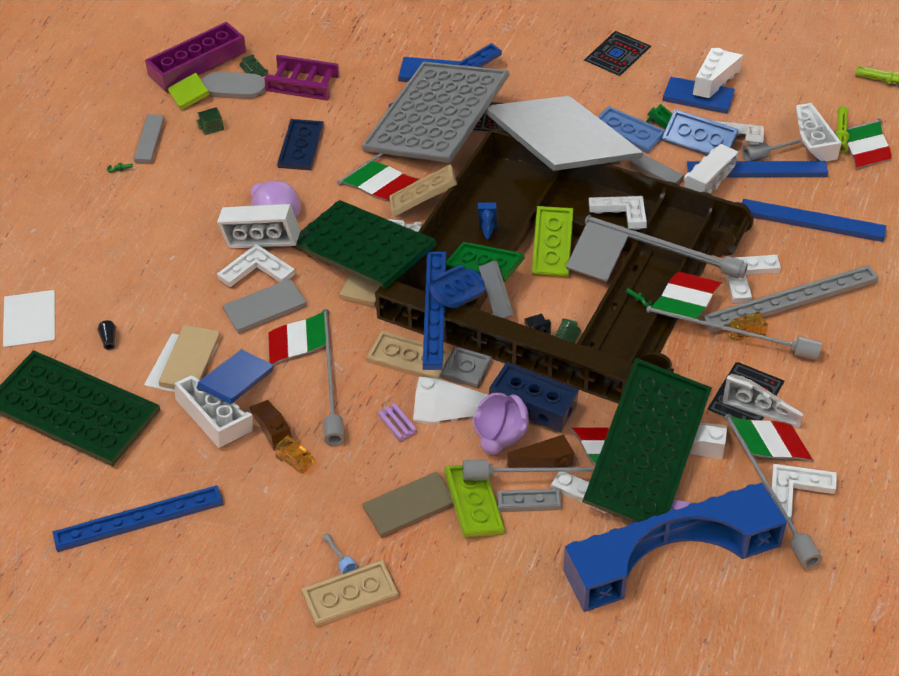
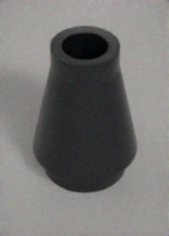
(107, 333)

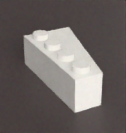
(715, 71)
(712, 169)
(215, 417)

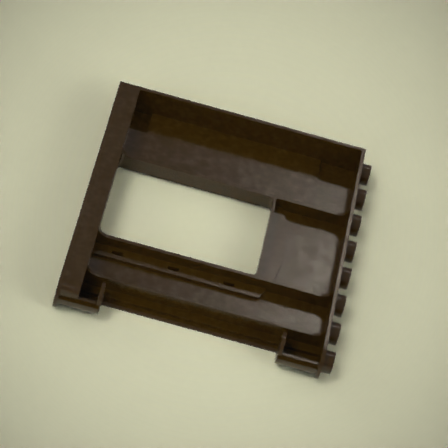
(518, 182)

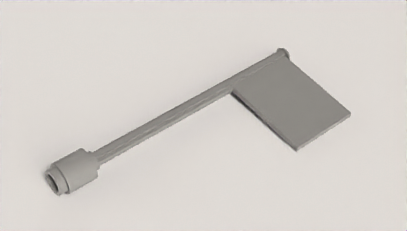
(603, 243)

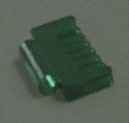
(252, 66)
(568, 330)

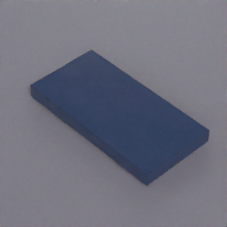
(300, 144)

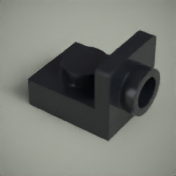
(539, 323)

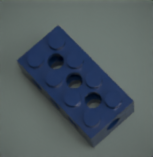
(546, 399)

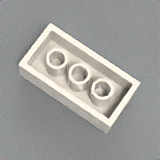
(259, 225)

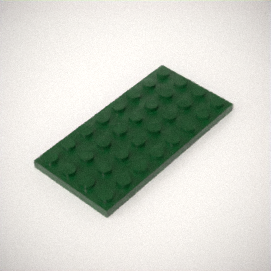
(363, 243)
(74, 407)
(647, 443)

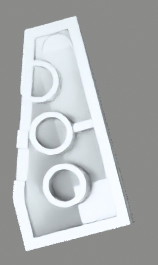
(817, 134)
(755, 399)
(444, 400)
(709, 440)

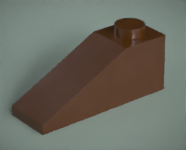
(271, 422)
(544, 454)

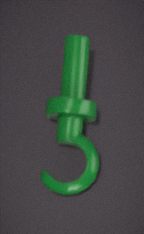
(120, 167)
(639, 297)

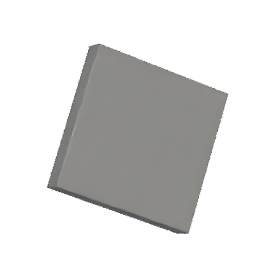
(466, 367)

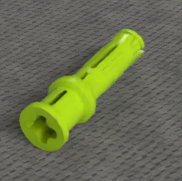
(888, 77)
(841, 131)

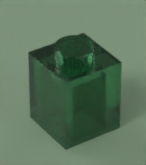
(210, 121)

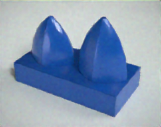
(487, 218)

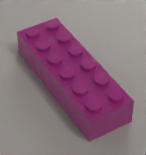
(196, 55)

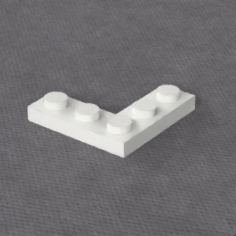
(753, 133)
(632, 205)
(255, 258)
(739, 287)
(789, 477)
(571, 487)

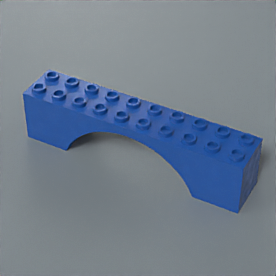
(738, 521)

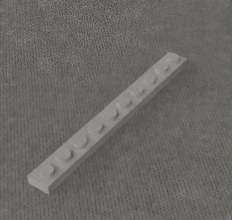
(795, 296)

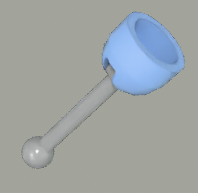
(345, 563)

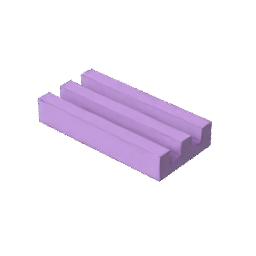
(389, 411)

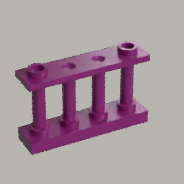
(298, 87)

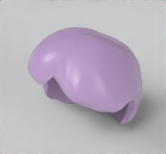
(275, 194)
(500, 422)

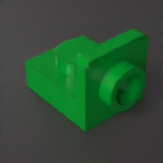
(660, 115)

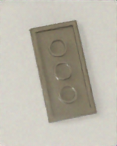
(408, 504)

